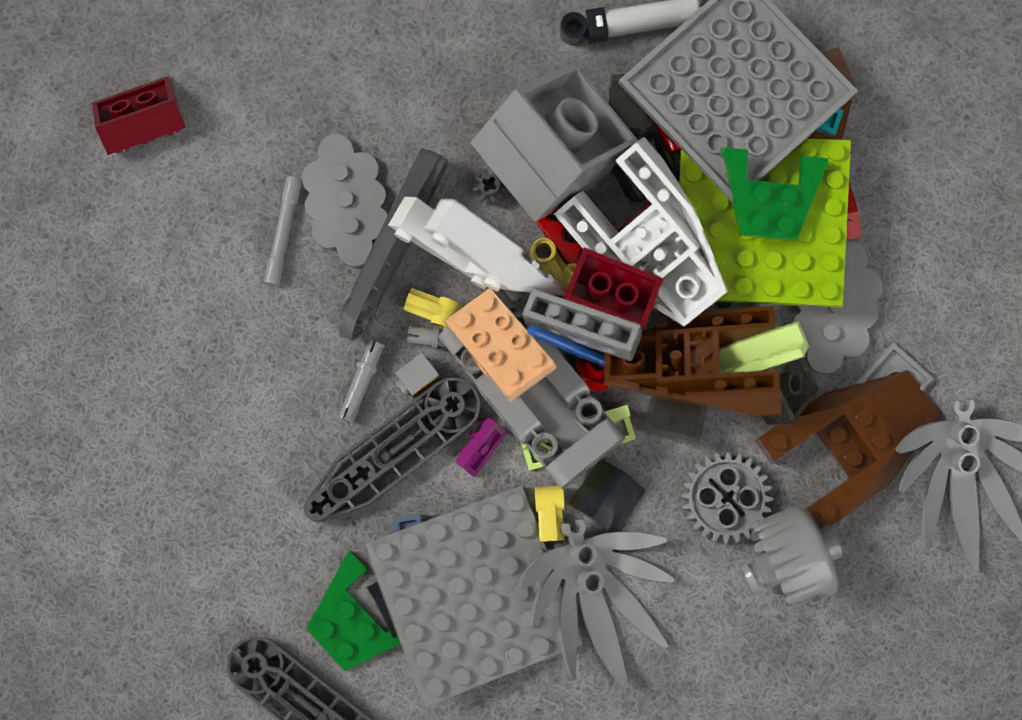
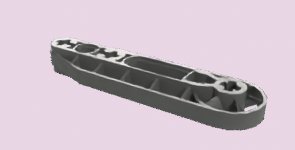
(388, 249)
(380, 460)
(276, 669)

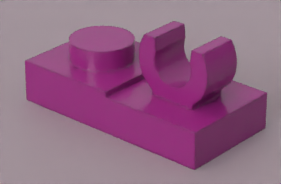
(481, 447)

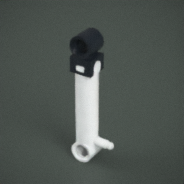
(602, 23)

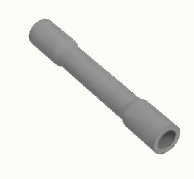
(289, 201)

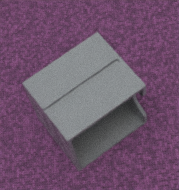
(553, 140)

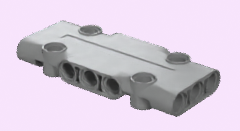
(547, 411)

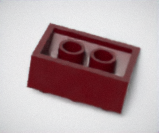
(138, 116)
(613, 287)

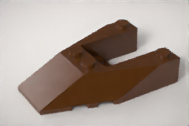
(685, 363)
(861, 432)

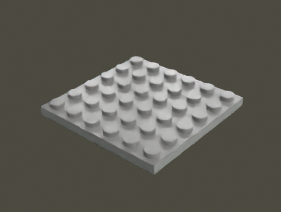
(737, 81)
(460, 597)

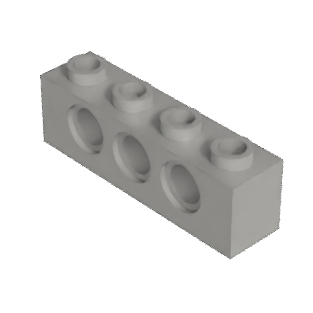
(582, 324)

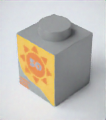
(416, 376)

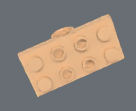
(500, 345)

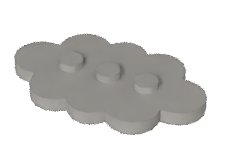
(344, 199)
(842, 331)

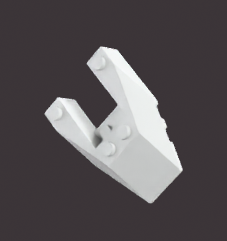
(660, 241)
(470, 246)

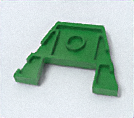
(771, 208)
(344, 625)

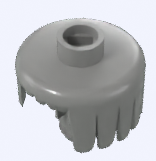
(795, 557)

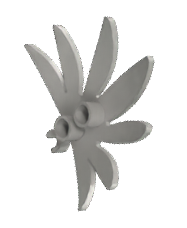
(962, 451)
(585, 572)

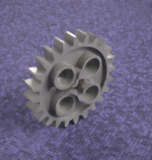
(744, 480)

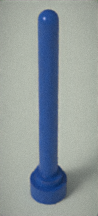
(566, 345)

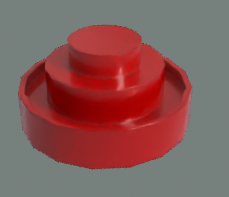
(591, 374)

